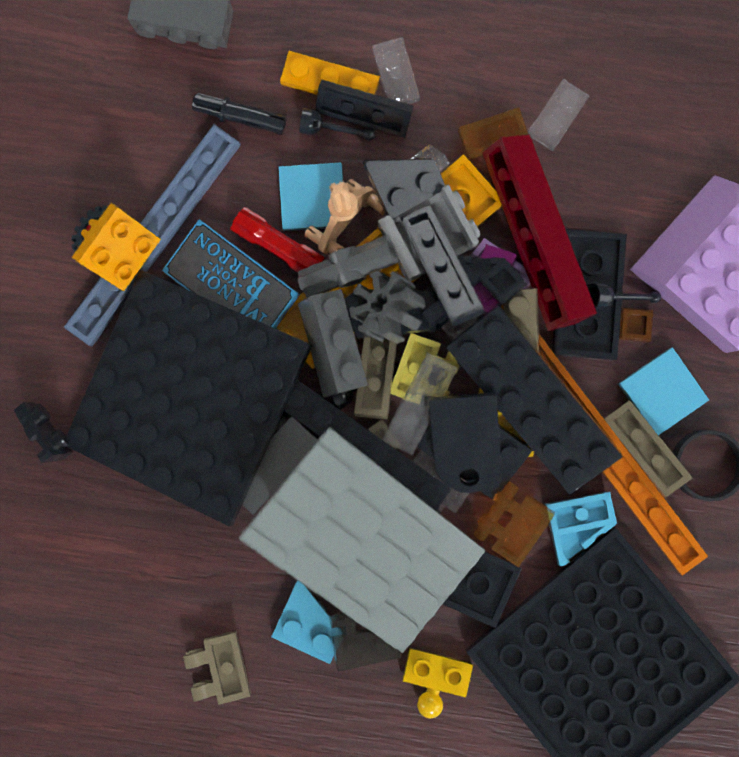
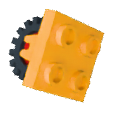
(112, 244)

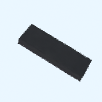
(363, 108)

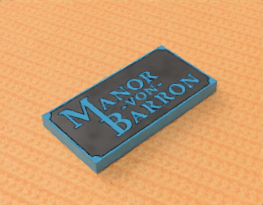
(228, 276)

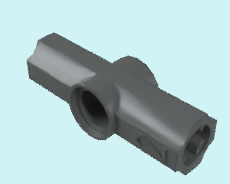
(348, 266)

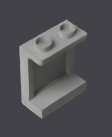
(448, 210)

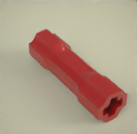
(258, 231)

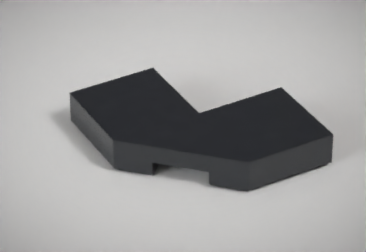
(494, 274)

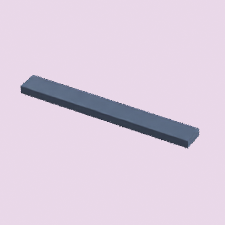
(163, 221)

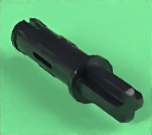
(239, 113)

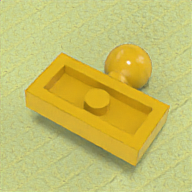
(437, 674)

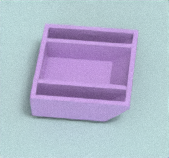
(698, 263)

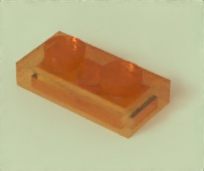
(483, 133)

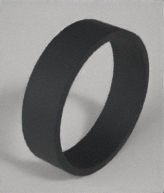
(734, 485)

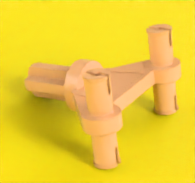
(343, 206)

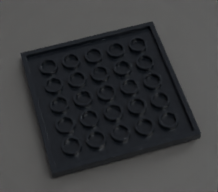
(187, 396)
(603, 658)

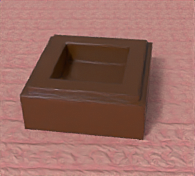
(636, 325)

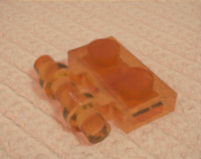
(522, 530)

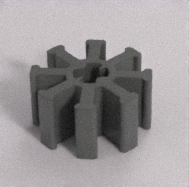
(387, 307)

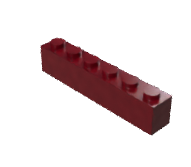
(539, 231)

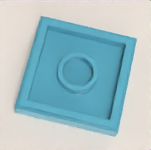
(306, 194)
(663, 391)

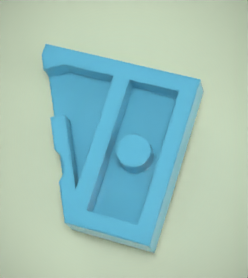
(579, 523)
(306, 625)

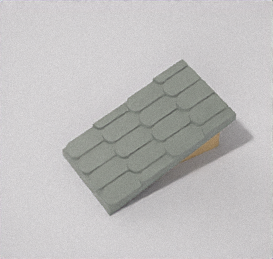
(363, 541)

